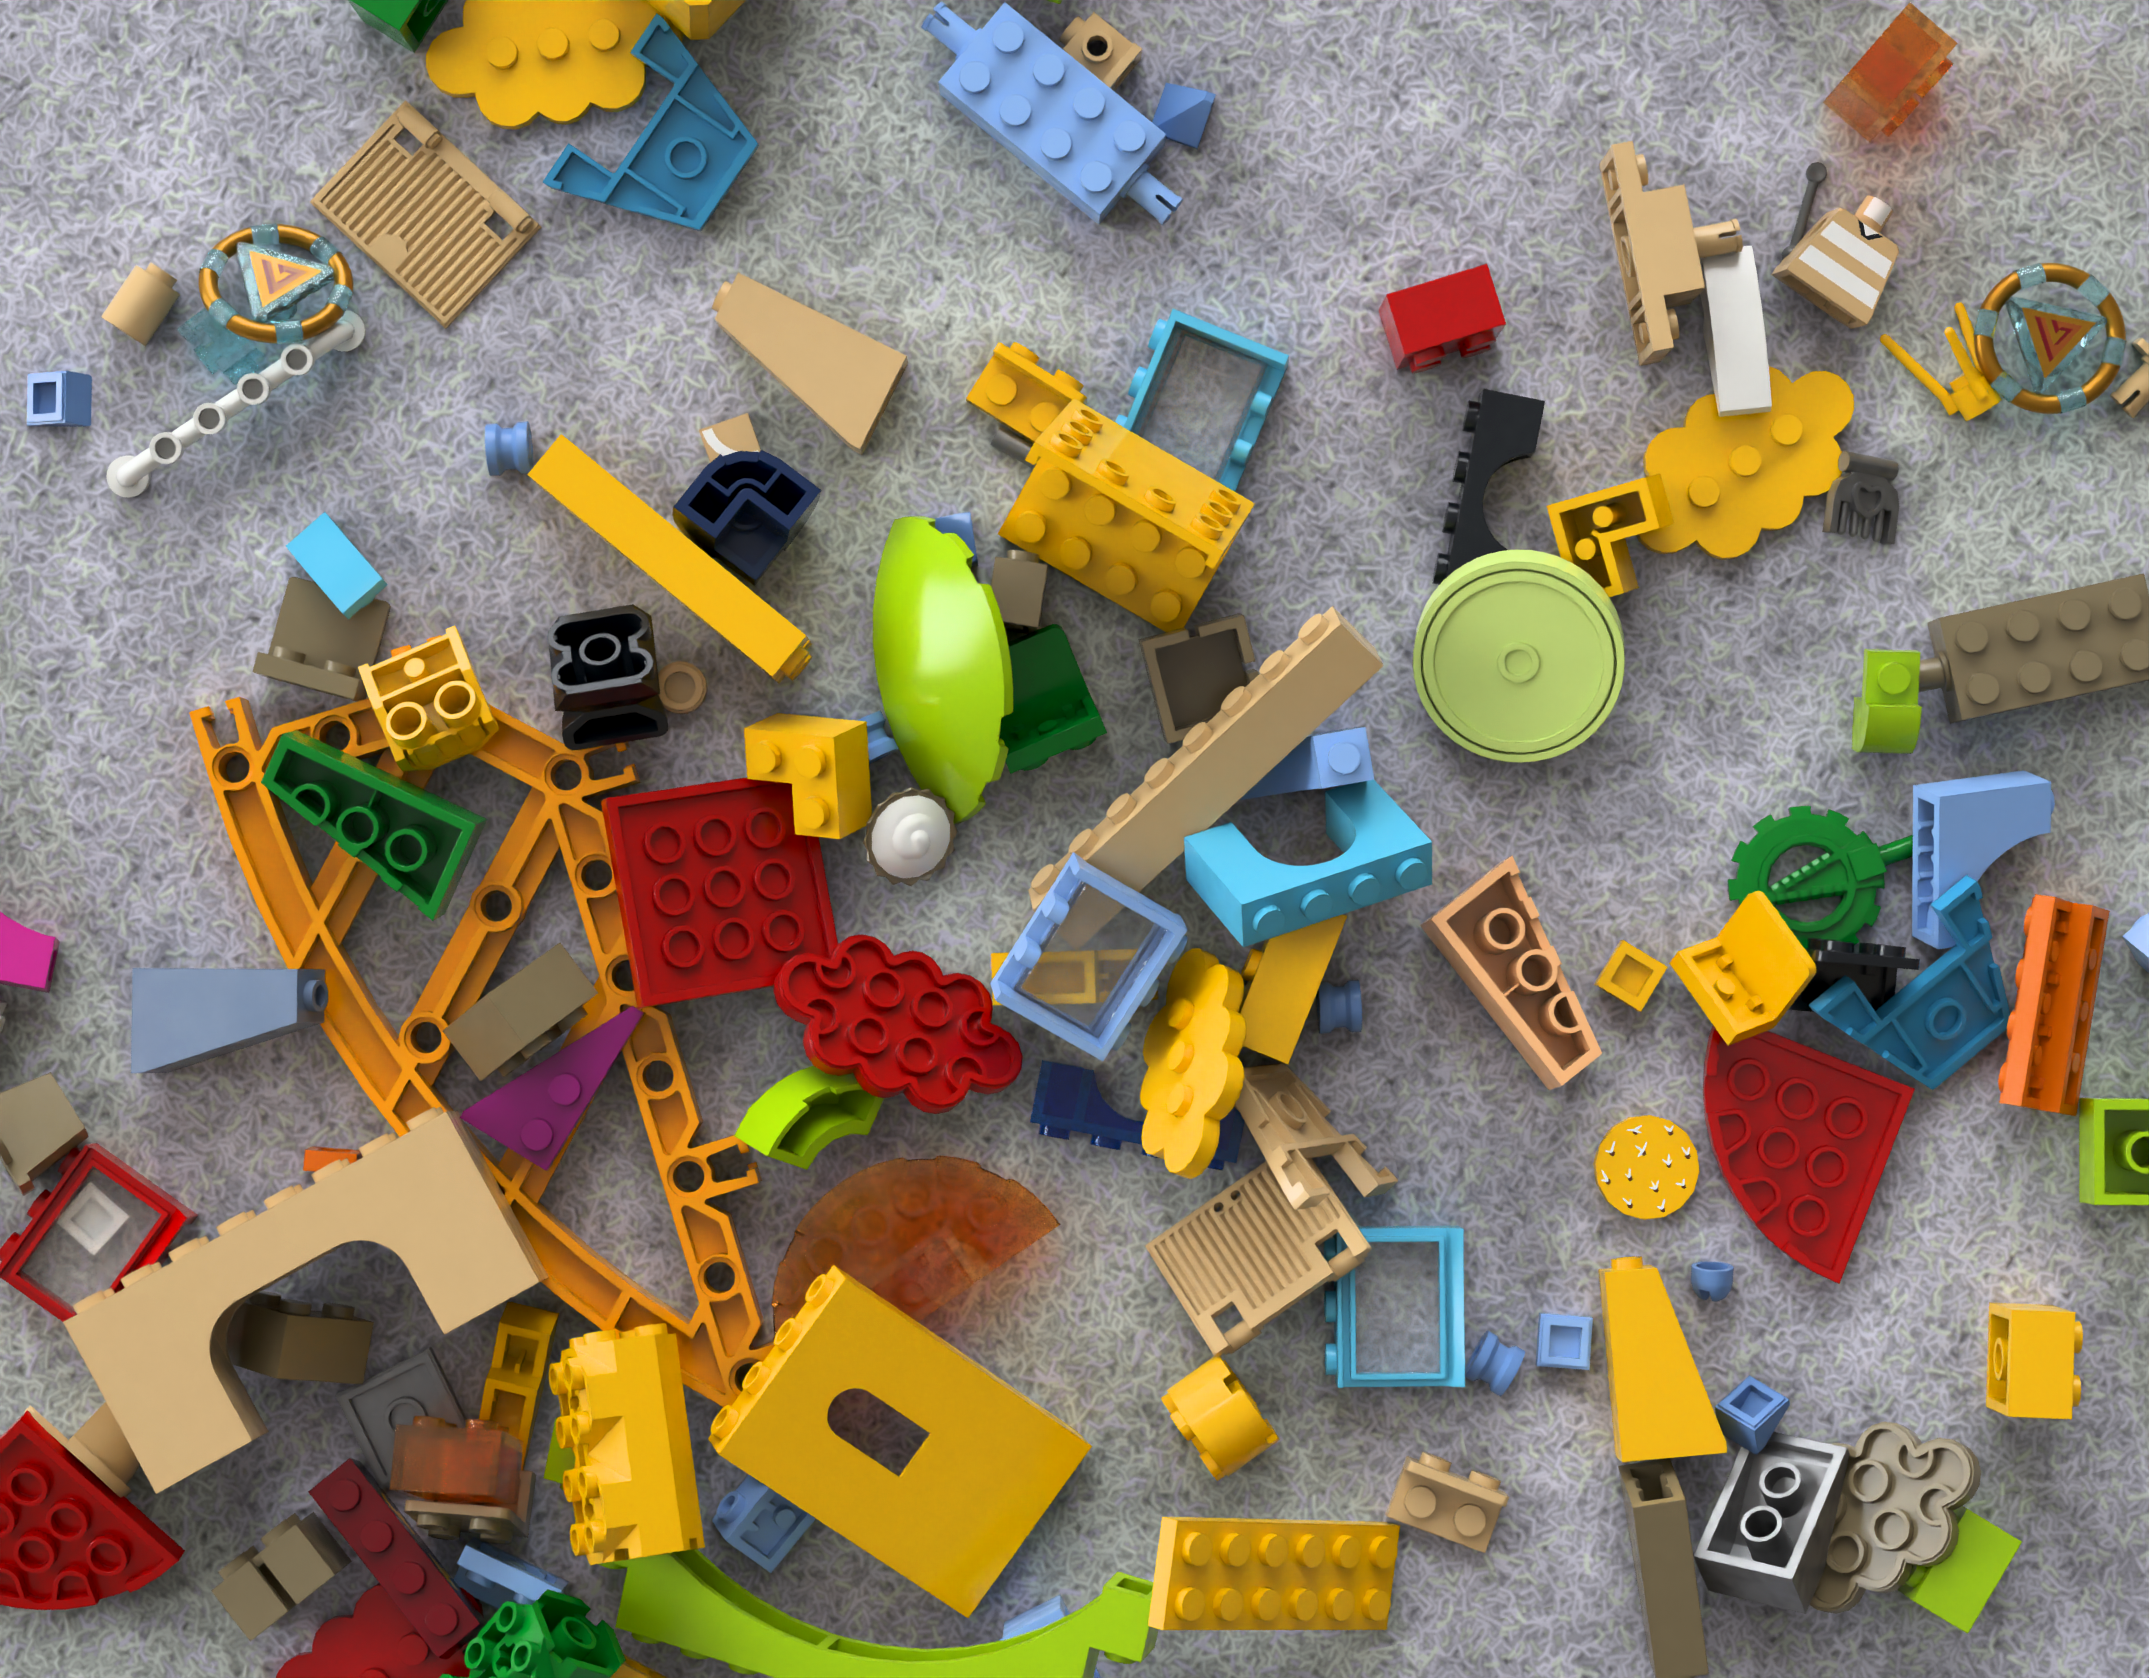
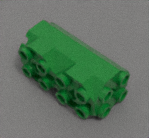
(543, 1642)

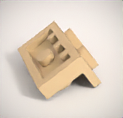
(1447, 1502)

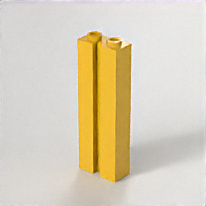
(672, 560)

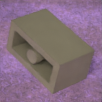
(1020, 590)

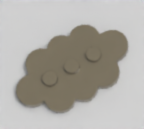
(1894, 1512)

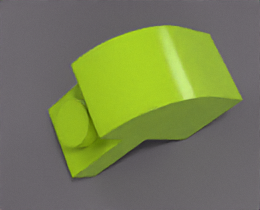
(1888, 711)

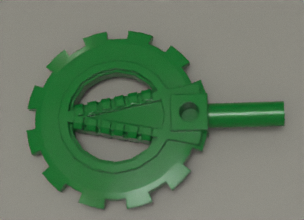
(1848, 868)

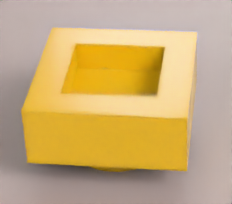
(1630, 975)

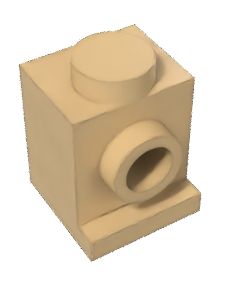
(1114, 63)

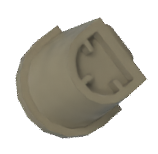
(36, 1129)

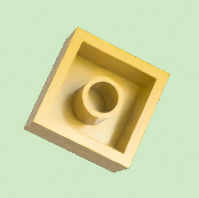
(2032, 1360)

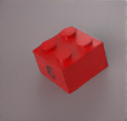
(1442, 318)

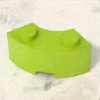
(806, 1115)

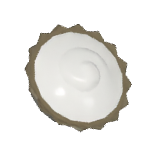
(910, 836)

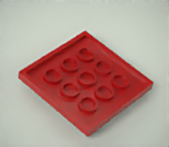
(715, 888)

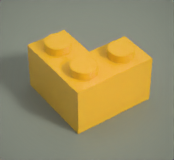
(1595, 525)
(823, 763)

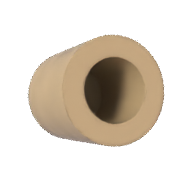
(142, 302)

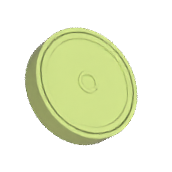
(1519, 656)

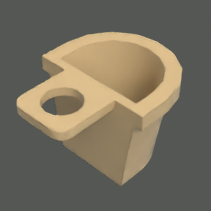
(100, 1448)

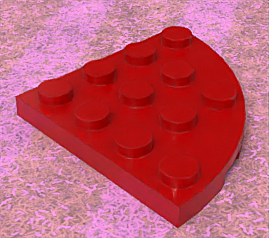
(1800, 1141)
(66, 1531)

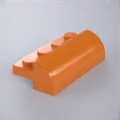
(2053, 1005)

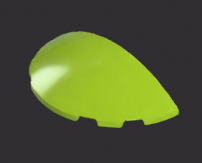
(941, 663)

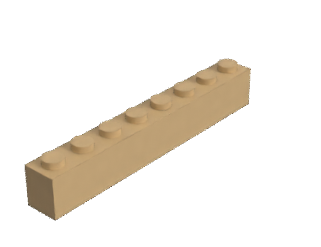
(1225, 755)

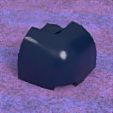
(746, 510)

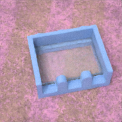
(1089, 958)

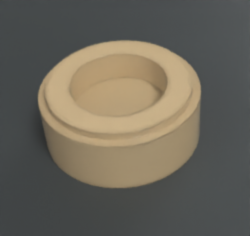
(682, 687)

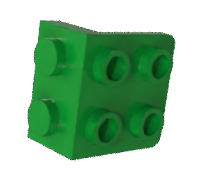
(1049, 701)

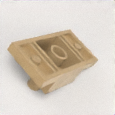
(1657, 249)

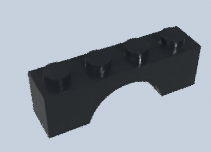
(1502, 432)

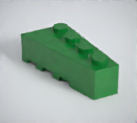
(387, 823)

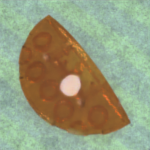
(911, 1234)

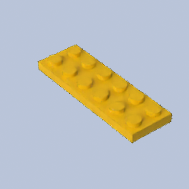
(1273, 1574)

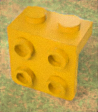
(1746, 972)

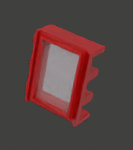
(90, 1232)

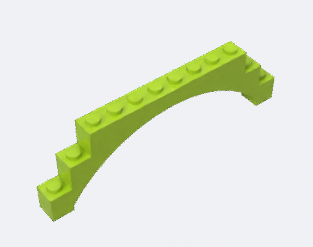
(708, 1615)

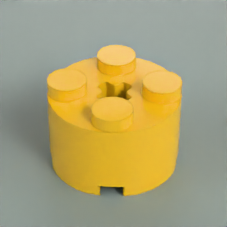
(1219, 1417)

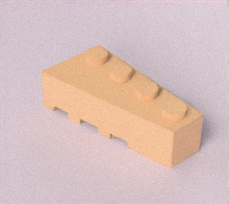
(1515, 973)

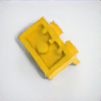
(1021, 392)

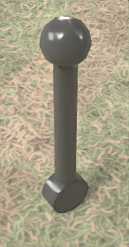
(1815, 174)

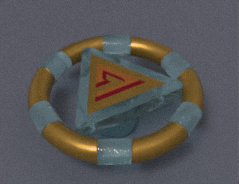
(276, 283)
(2050, 338)

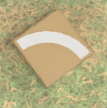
(730, 437)

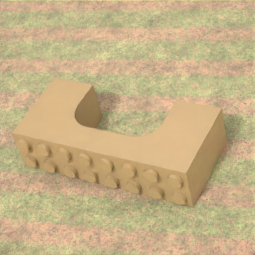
(164, 1336)

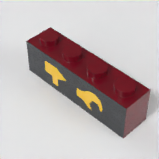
(398, 1558)

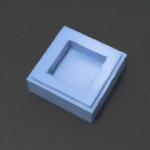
(1564, 1341)

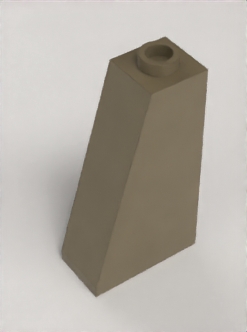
(1664, 1568)

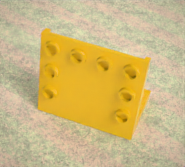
(1124, 516)

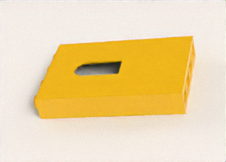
(967, 1489)

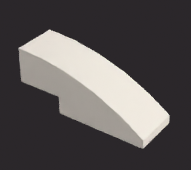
(1735, 333)

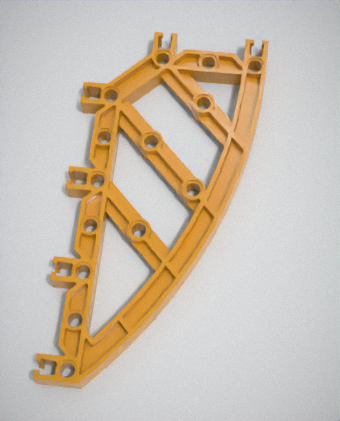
(400, 1077)

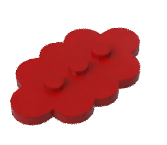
(898, 1024)
(373, 1644)

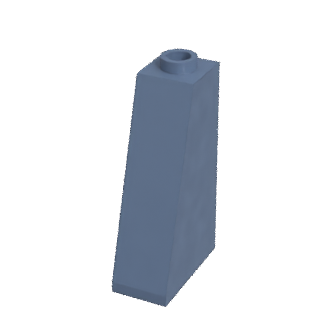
(210, 1012)

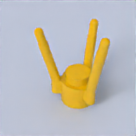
(1971, 389)

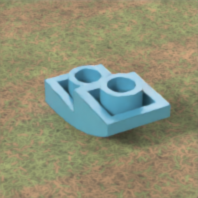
(336, 565)

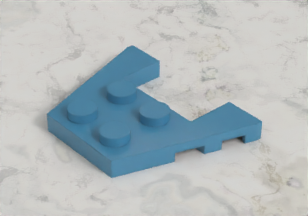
(683, 155)
(1942, 1012)

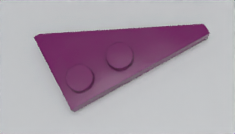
(546, 1102)

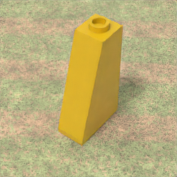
(1652, 1377)

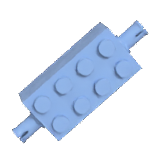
(1052, 113)

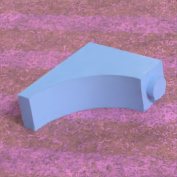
(1320, 763)
(1963, 830)

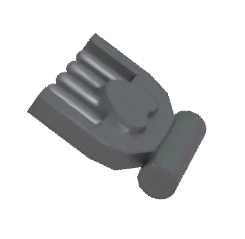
(1864, 494)

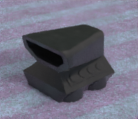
(606, 677)

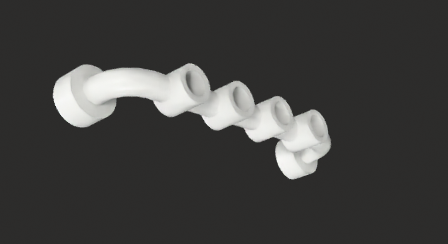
(131, 474)

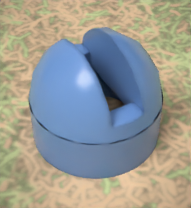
(1711, 1279)

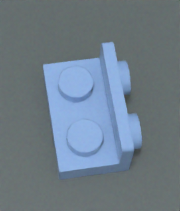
(760, 1522)
(502, 1577)

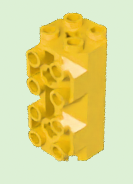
(630, 1445)

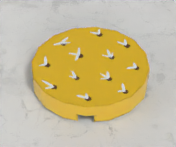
(1646, 1167)

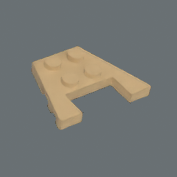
(1292, 1127)

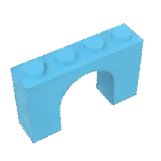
(1266, 898)

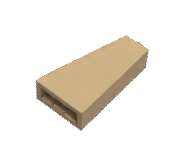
(818, 360)

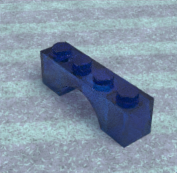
(1071, 1101)

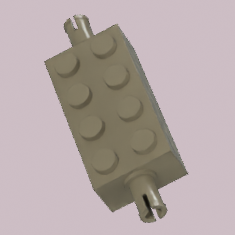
(2040, 649)

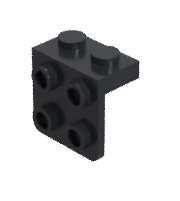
(1871, 969)

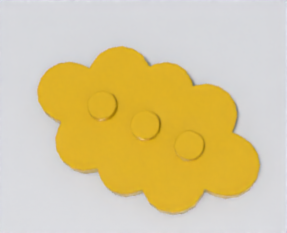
(544, 58)
(1747, 470)
(1193, 1063)

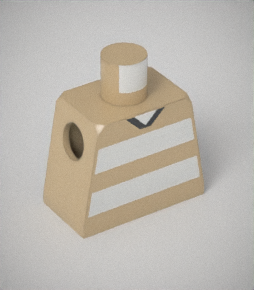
(1843, 262)

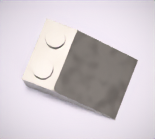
(1774, 1523)

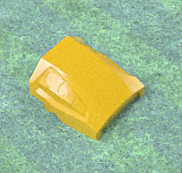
(430, 703)

